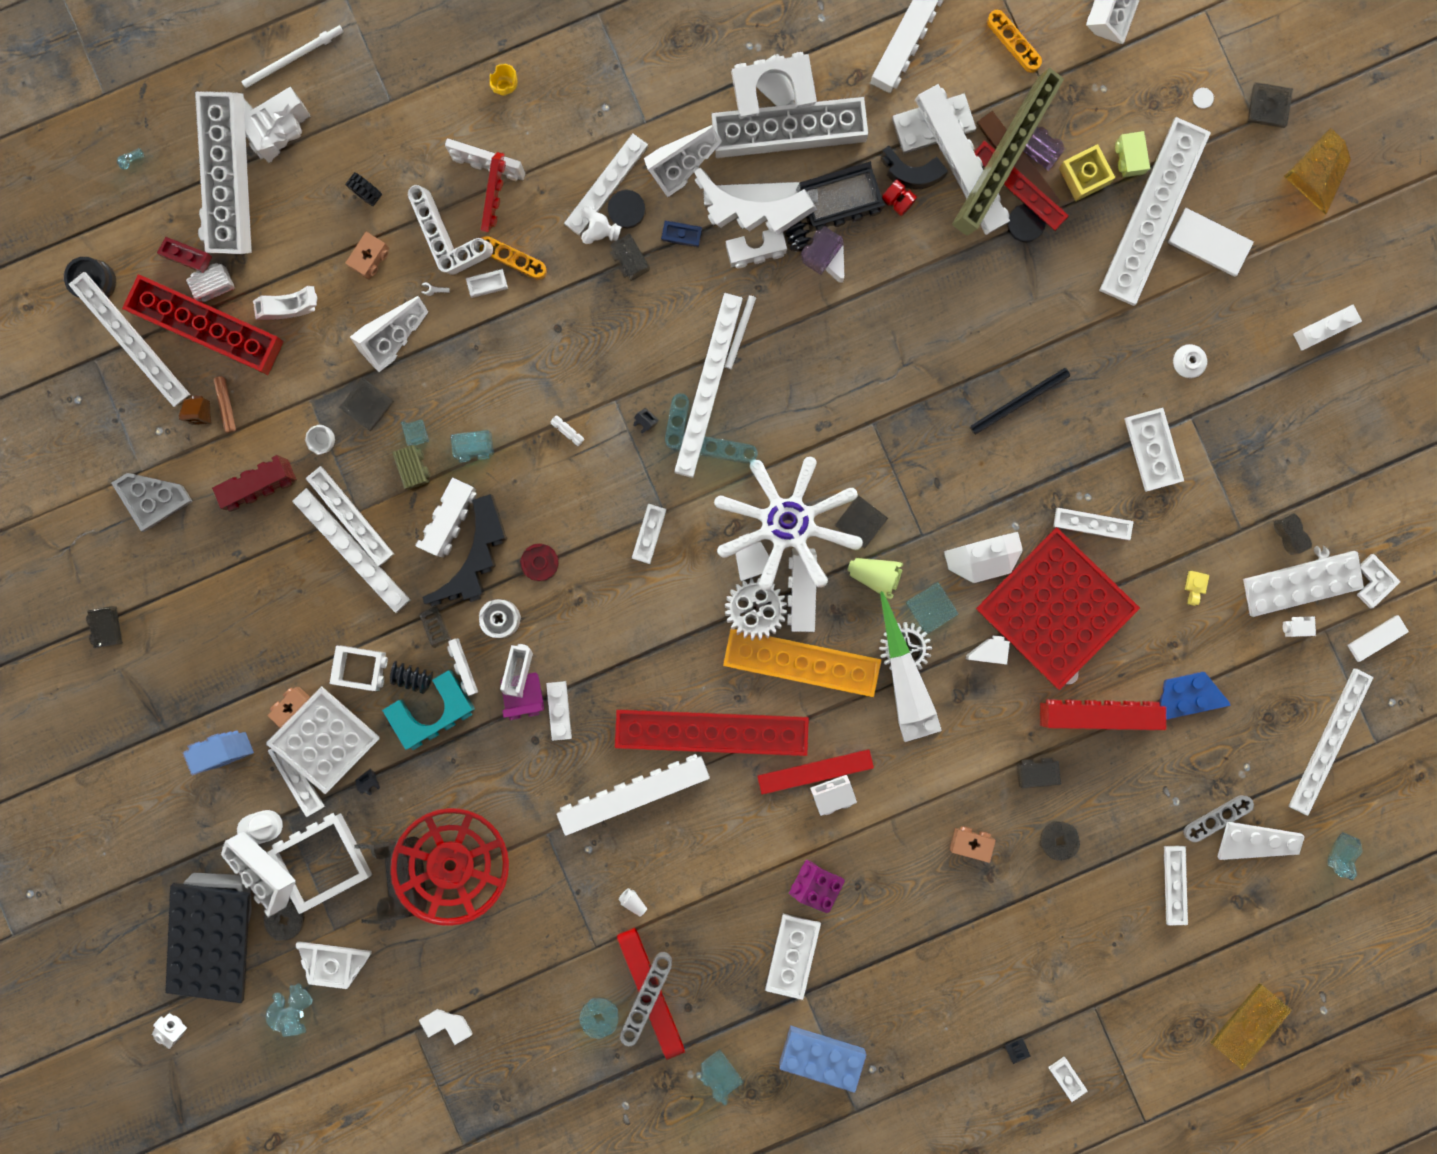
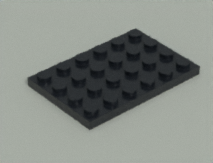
(207, 942)

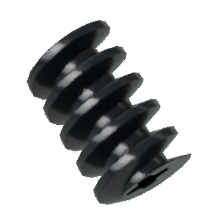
(797, 236)
(410, 678)

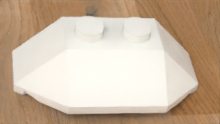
(985, 558)

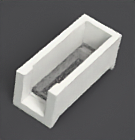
(516, 670)

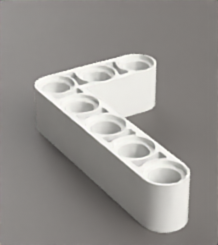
(441, 236)

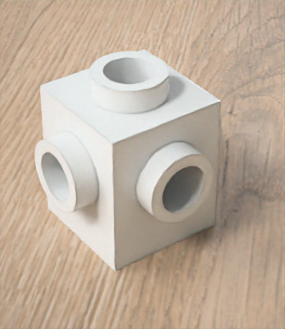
(168, 1030)

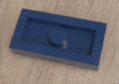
(681, 233)

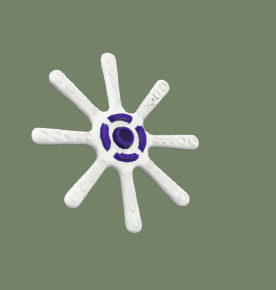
(791, 534)

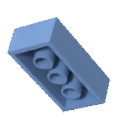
(217, 751)
(822, 1059)

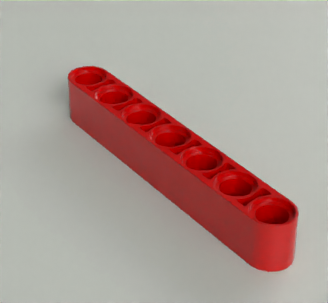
(660, 1015)

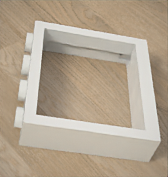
(349, 842)

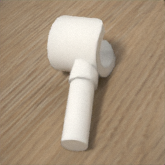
(432, 290)
(1321, 554)

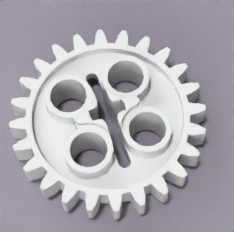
(763, 624)

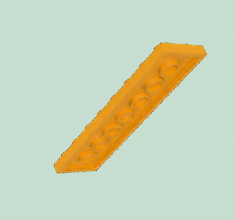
(803, 663)

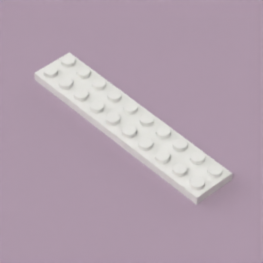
(1154, 211)

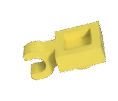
(1197, 585)

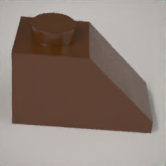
(195, 411)

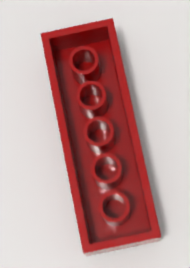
(1103, 716)

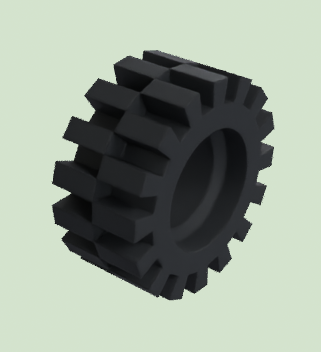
(363, 189)

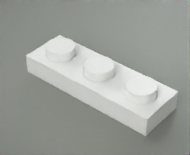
(462, 667)
(559, 710)

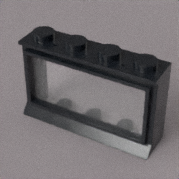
(843, 196)

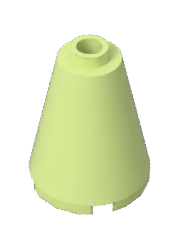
(877, 574)

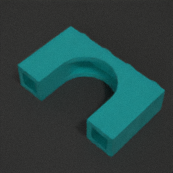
(411, 732)

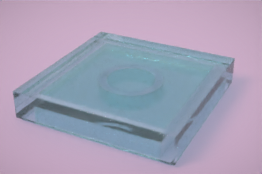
(931, 608)

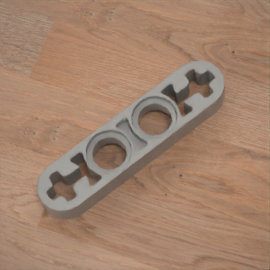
(1220, 822)

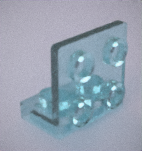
(720, 1076)

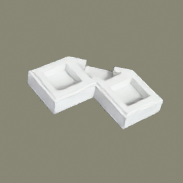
(454, 1024)

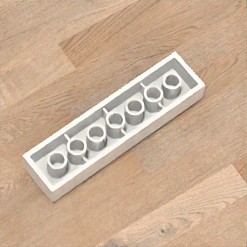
(791, 127)
(223, 172)

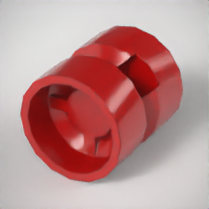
(894, 193)

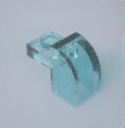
(1344, 854)

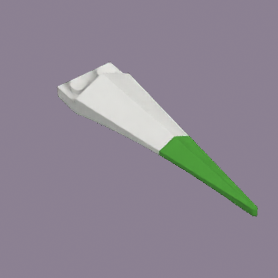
(914, 707)

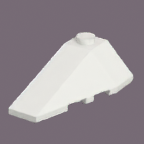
(678, 160)
(385, 335)

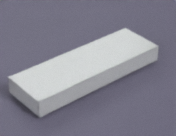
(649, 533)
(1378, 638)

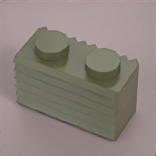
(411, 467)

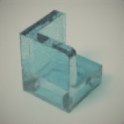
(415, 432)

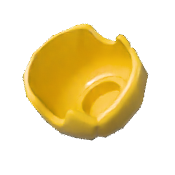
(503, 80)

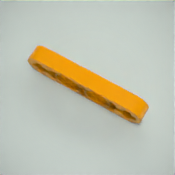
(1017, 39)
(513, 256)

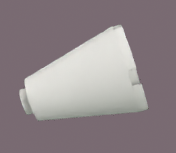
(776, 87)

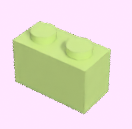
(1132, 154)

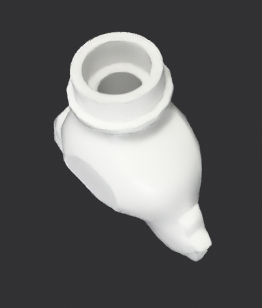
(598, 227)

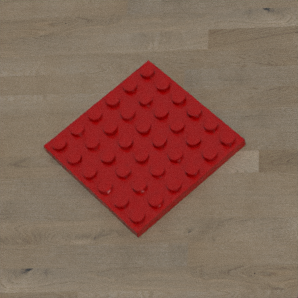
(1057, 608)

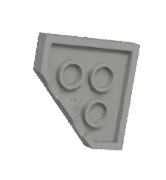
(150, 499)

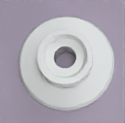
(1184, 366)

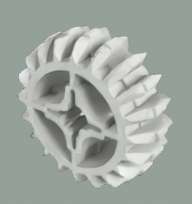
(922, 647)

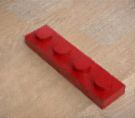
(494, 186)

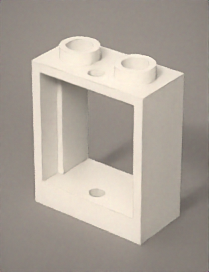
(339, 667)

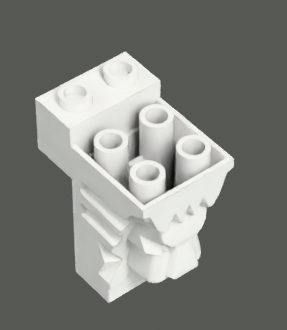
(274, 123)

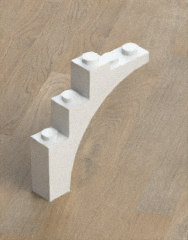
(750, 214)

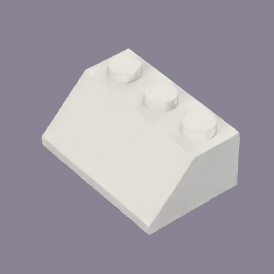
(1112, 18)

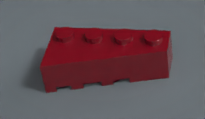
(254, 483)

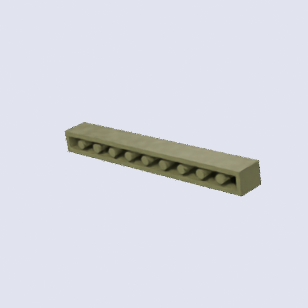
(1007, 152)

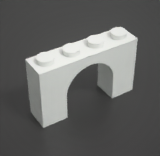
(795, 68)

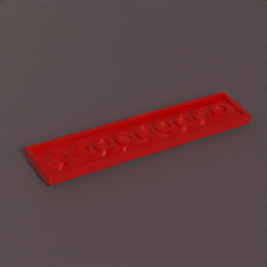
(711, 732)

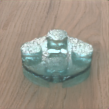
(588, 1021)

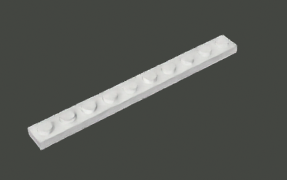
(708, 385)

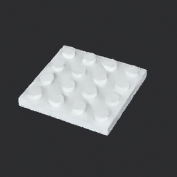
(323, 740)

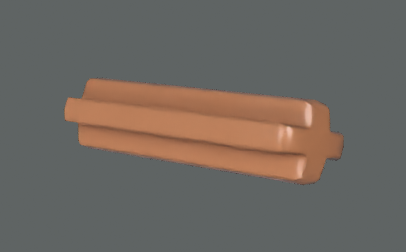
(224, 404)

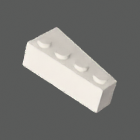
(447, 518)

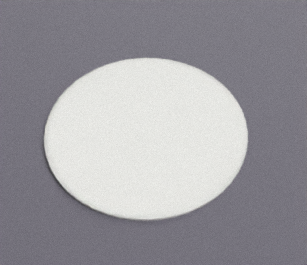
(1203, 97)

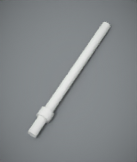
(324, 38)

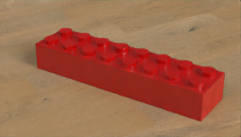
(203, 324)

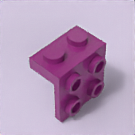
(530, 702)
(816, 887)

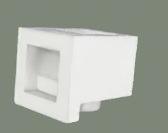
(1300, 627)

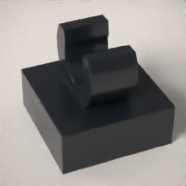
(646, 419)
(367, 781)
(1017, 1050)

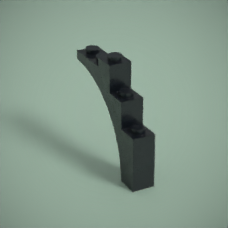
(480, 559)

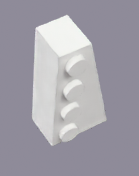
(802, 595)
(259, 872)

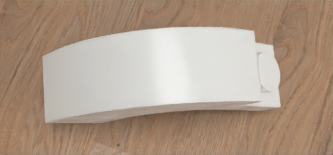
(286, 306)

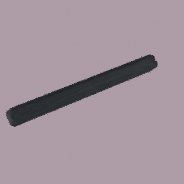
(1020, 401)

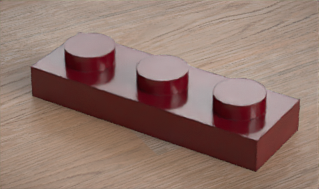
(184, 254)

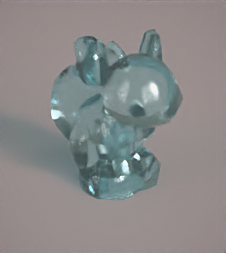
(288, 1019)

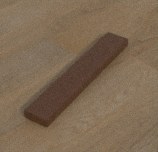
(994, 132)

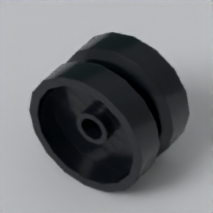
(97, 270)

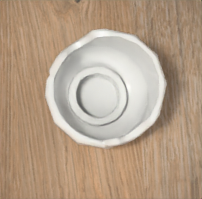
(320, 439)

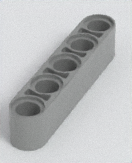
(642, 1007)

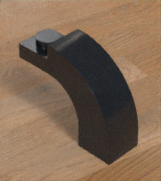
(913, 177)

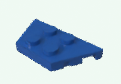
(1191, 695)

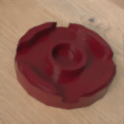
(539, 562)

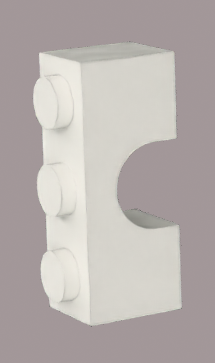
(741, 254)
(1327, 327)

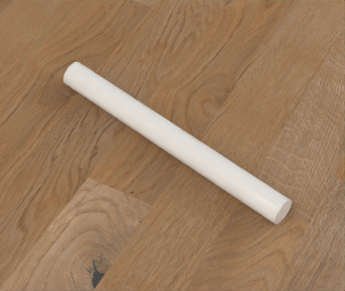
(740, 332)

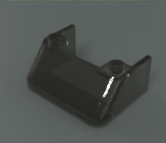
(390, 907)

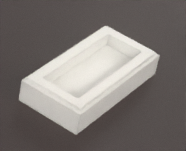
(487, 283)

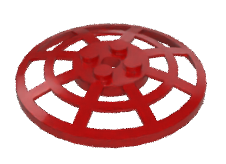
(449, 878)

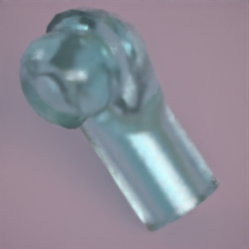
(125, 159)

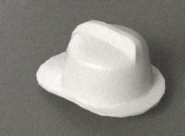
(261, 826)

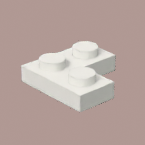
(1381, 581)

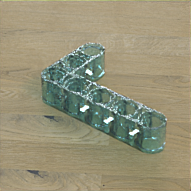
(676, 412)

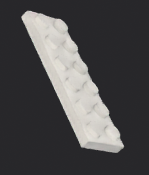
(1303, 583)

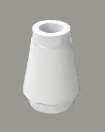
(632, 902)

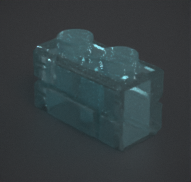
(472, 445)

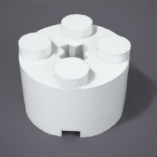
(488, 619)

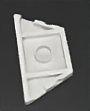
(331, 964)

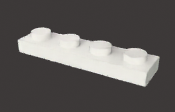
(1093, 524)
(299, 785)
(1175, 885)

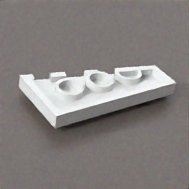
(1255, 841)

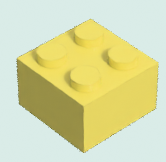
(1086, 172)

